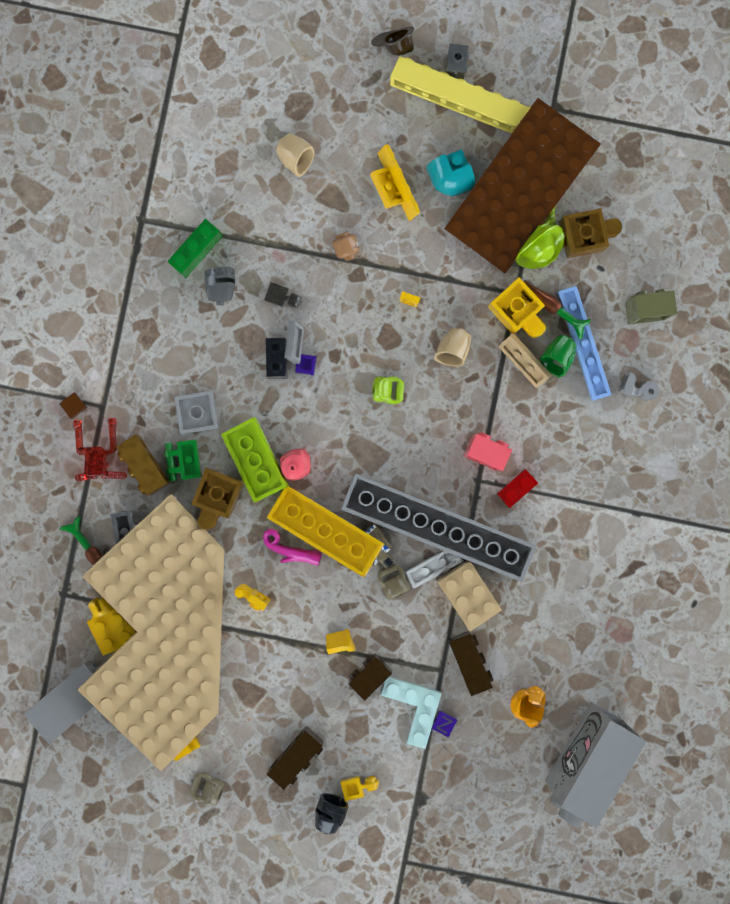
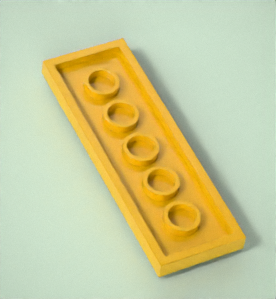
(325, 531)

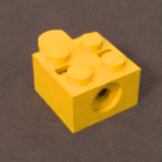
(518, 308)

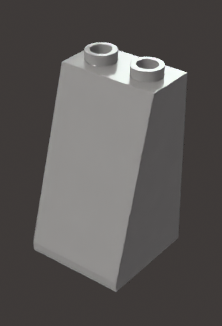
(62, 705)

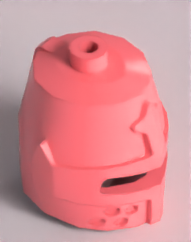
(295, 464)

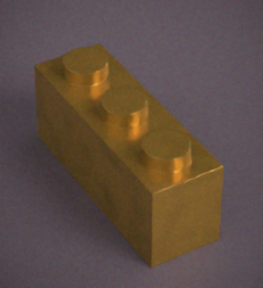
(142, 465)

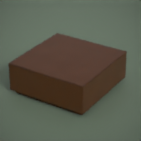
(73, 405)

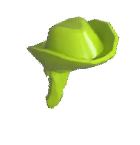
(542, 245)

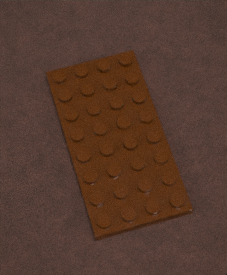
(522, 185)

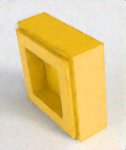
(409, 299)

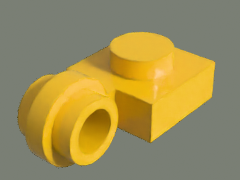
(353, 788)

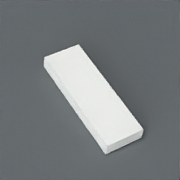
(431, 568)

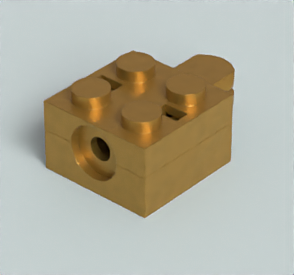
(589, 233)
(217, 498)

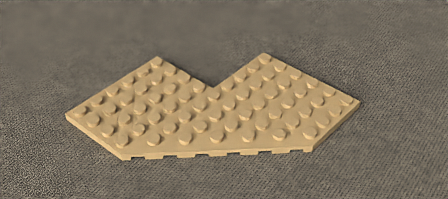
(170, 590)

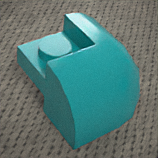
(451, 174)

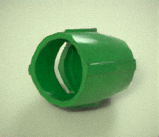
(562, 350)

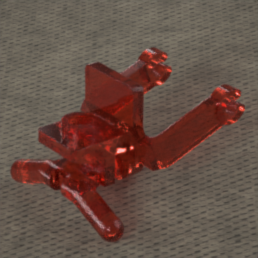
(95, 457)

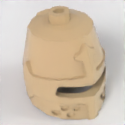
(294, 151)
(457, 344)

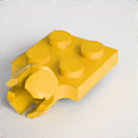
(108, 626)

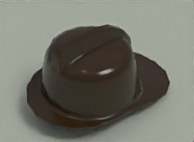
(396, 41)

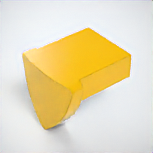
(339, 642)

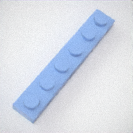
(586, 348)

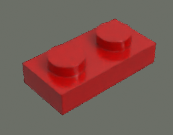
(517, 488)

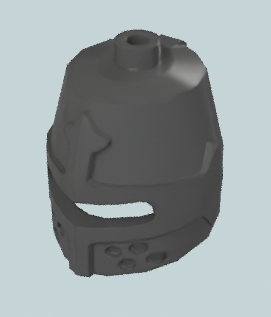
(219, 284)

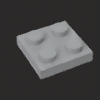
(196, 412)

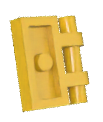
(256, 598)

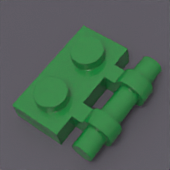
(188, 460)

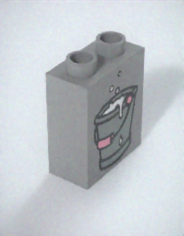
(593, 766)

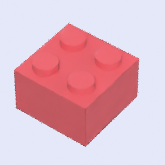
(487, 452)

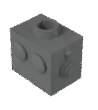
(457, 60)

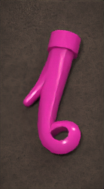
(293, 554)

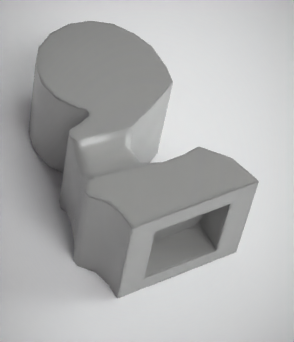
(646, 390)

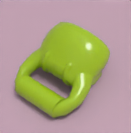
(382, 389)

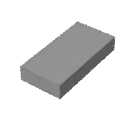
(294, 342)

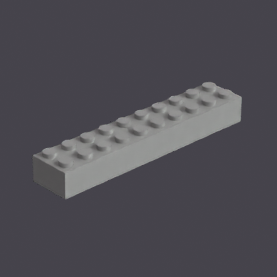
(438, 527)

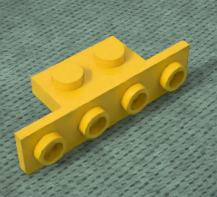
(392, 184)

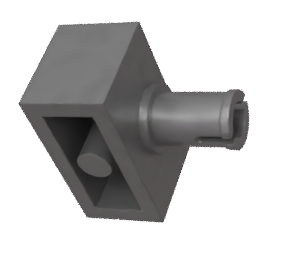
(122, 524)

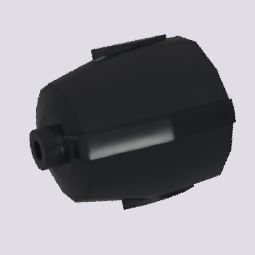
(330, 813)

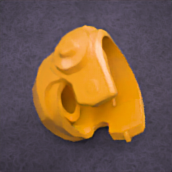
(529, 705)

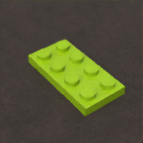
(254, 459)

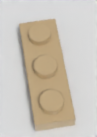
(524, 360)

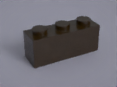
(471, 663)
(295, 758)

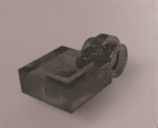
(278, 294)

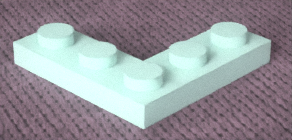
(420, 696)

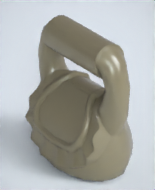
(395, 586)
(212, 789)

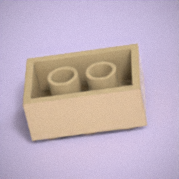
(469, 595)

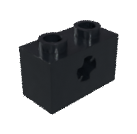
(275, 358)

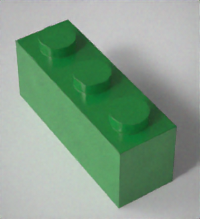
(195, 248)

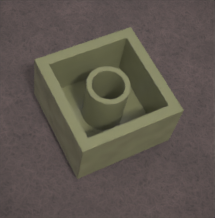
(651, 307)

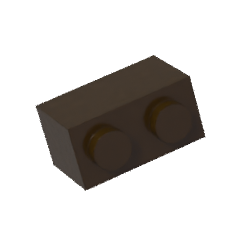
(369, 676)

